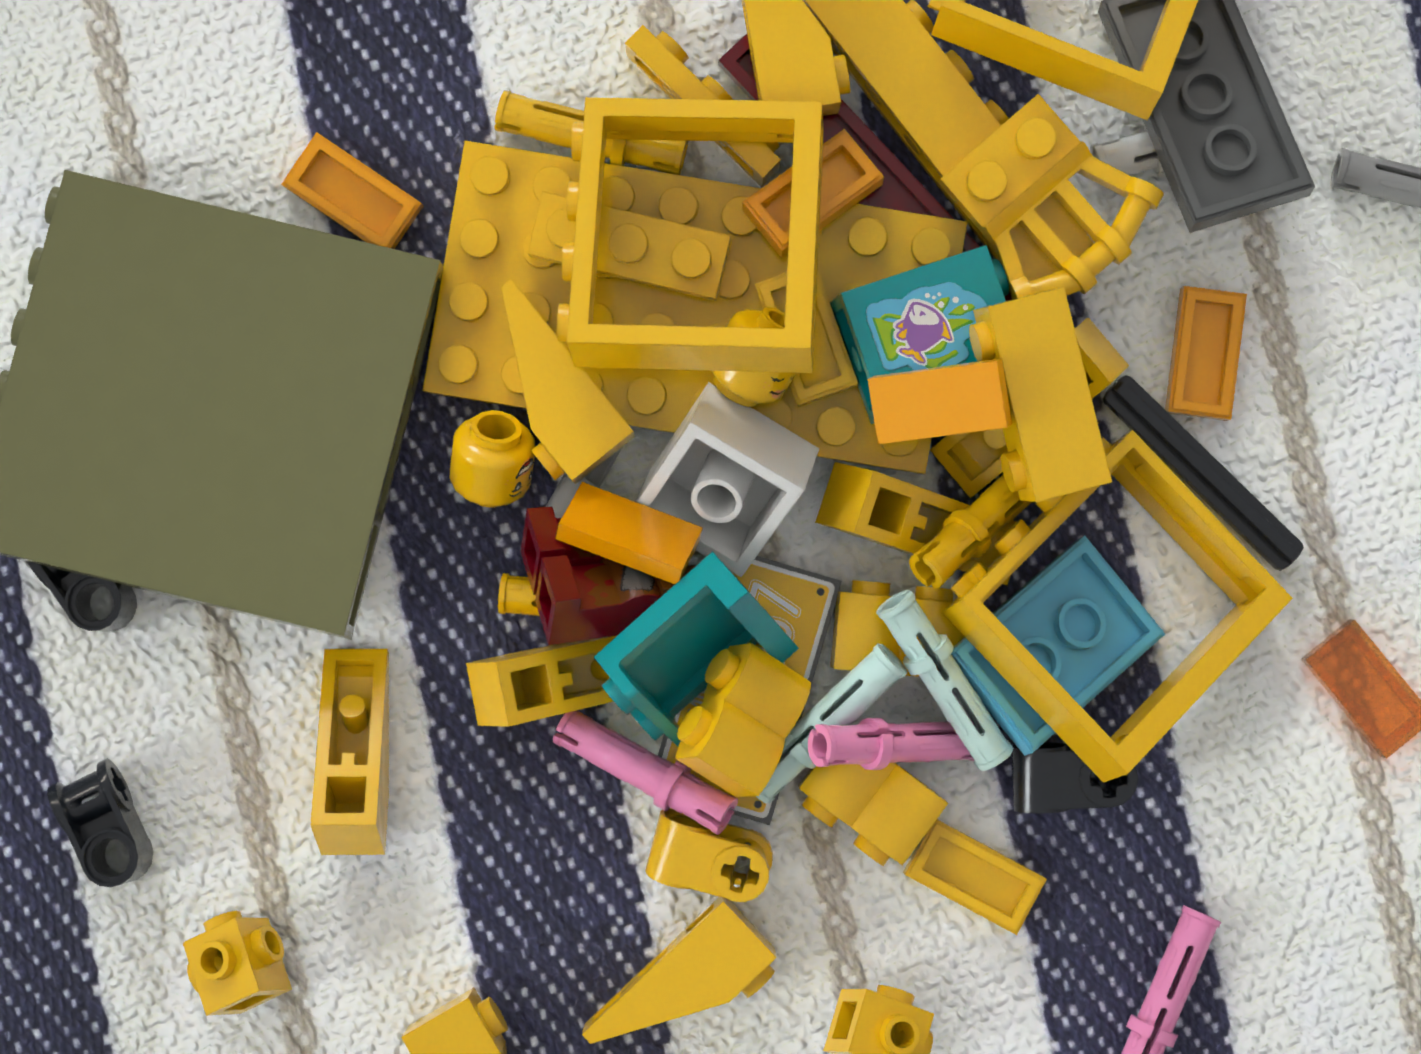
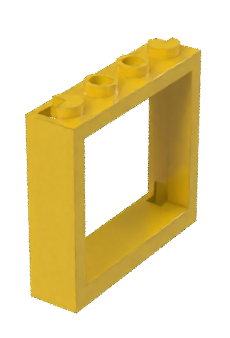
(1066, 63)
(693, 346)
(1200, 535)

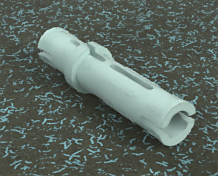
(905, 622)
(838, 707)

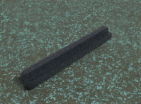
(1203, 473)

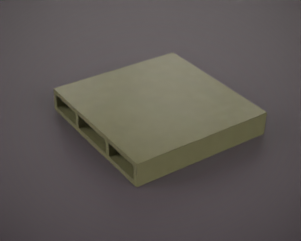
(209, 402)

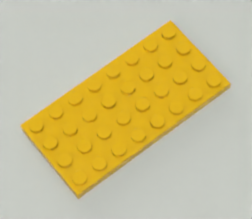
(490, 241)

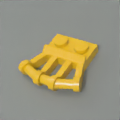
(1018, 171)

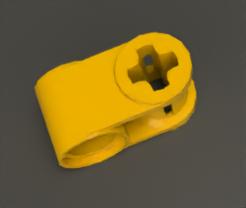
(697, 859)

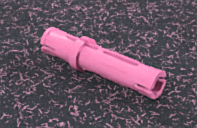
(878, 743)
(666, 782)
(1191, 932)

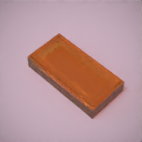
(1366, 688)

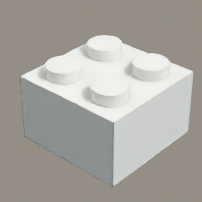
(730, 476)

